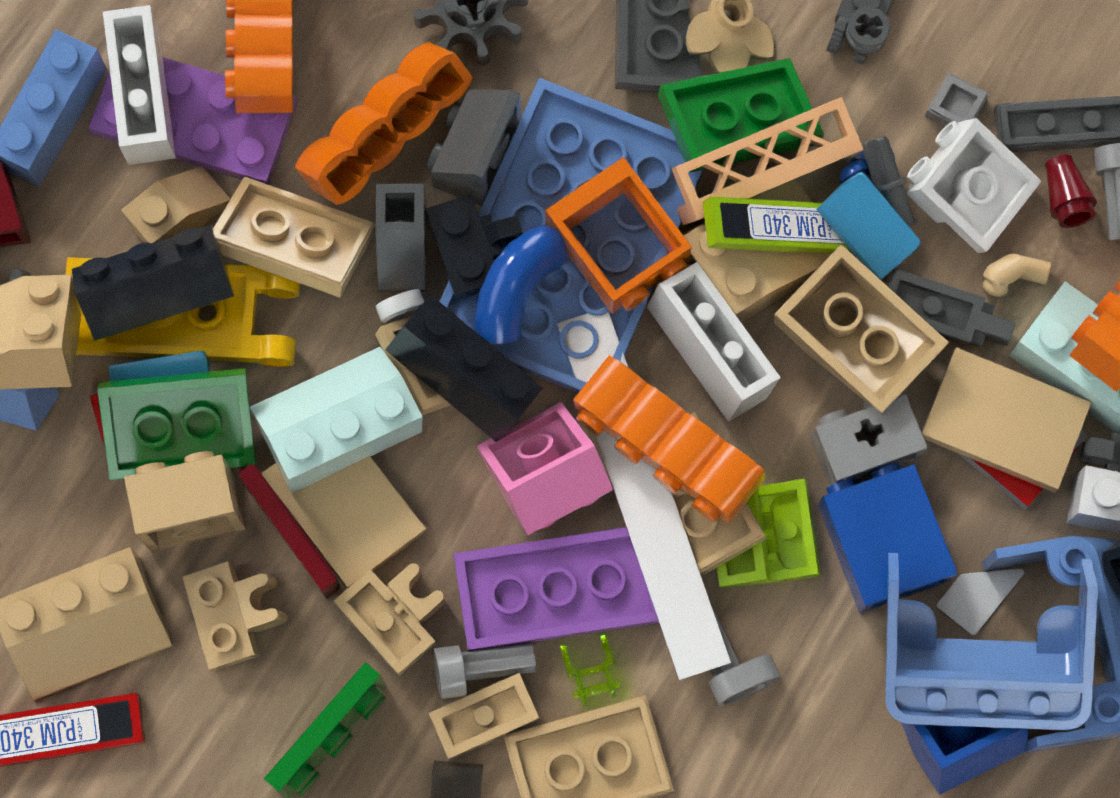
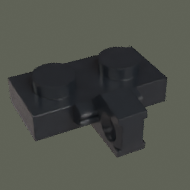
(469, 242)

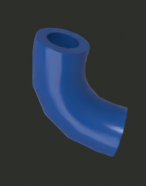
(512, 280)

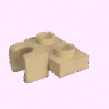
(230, 612)
(392, 616)

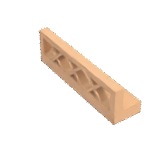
(783, 172)

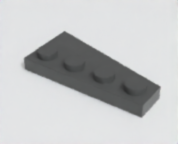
(652, 44)

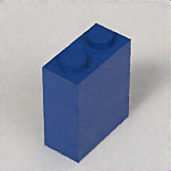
(880, 519)

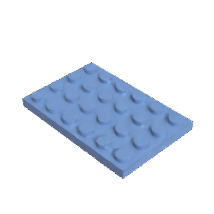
(552, 153)

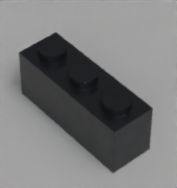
(152, 282)
(464, 368)

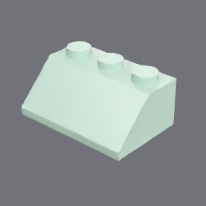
(1047, 350)
(337, 418)

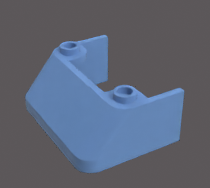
(1064, 564)
(991, 680)

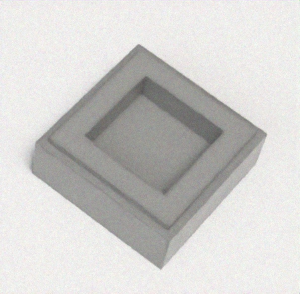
(956, 101)

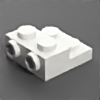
(971, 183)

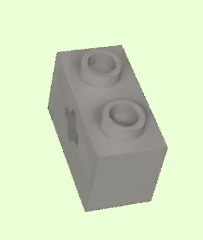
(846, 458)

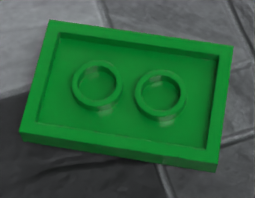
(733, 105)
(174, 418)
(328, 733)

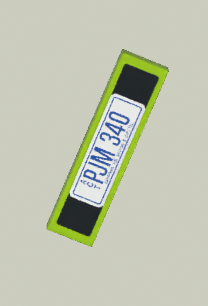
(768, 226)

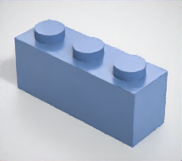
(49, 106)

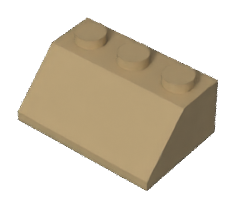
(82, 624)

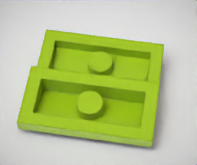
(791, 540)

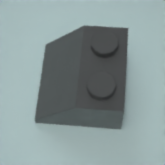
(476, 142)

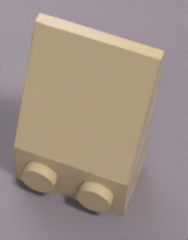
(752, 277)
(859, 330)
(38, 332)

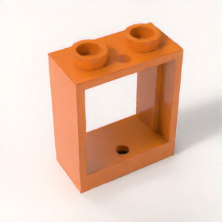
(592, 197)

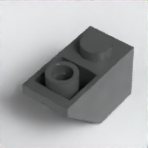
(401, 237)

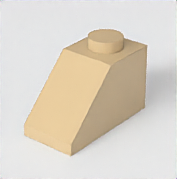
(175, 205)

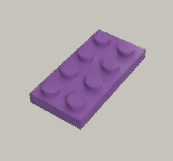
(207, 125)
(552, 589)

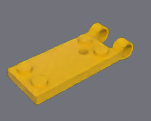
(224, 338)

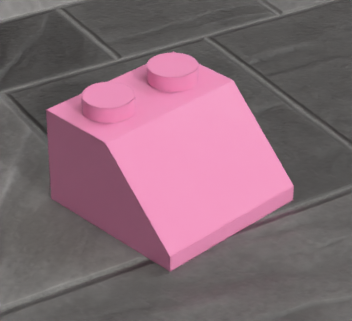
(546, 468)

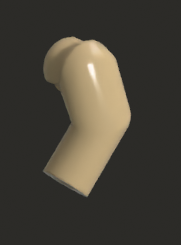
(1011, 268)

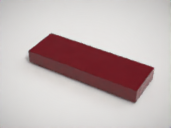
(289, 530)

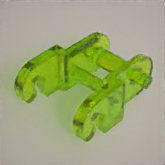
(596, 689)

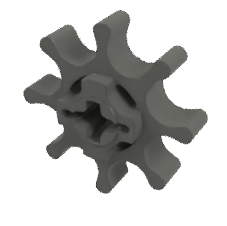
(460, 26)

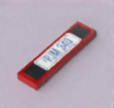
(71, 729)

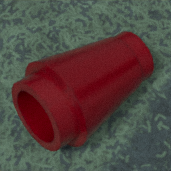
(1069, 194)

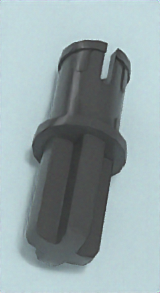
(886, 176)

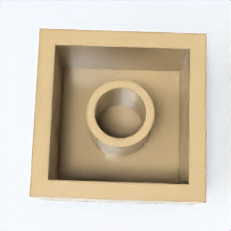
(184, 501)

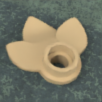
(726, 40)

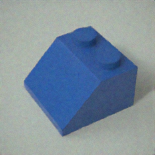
(962, 752)

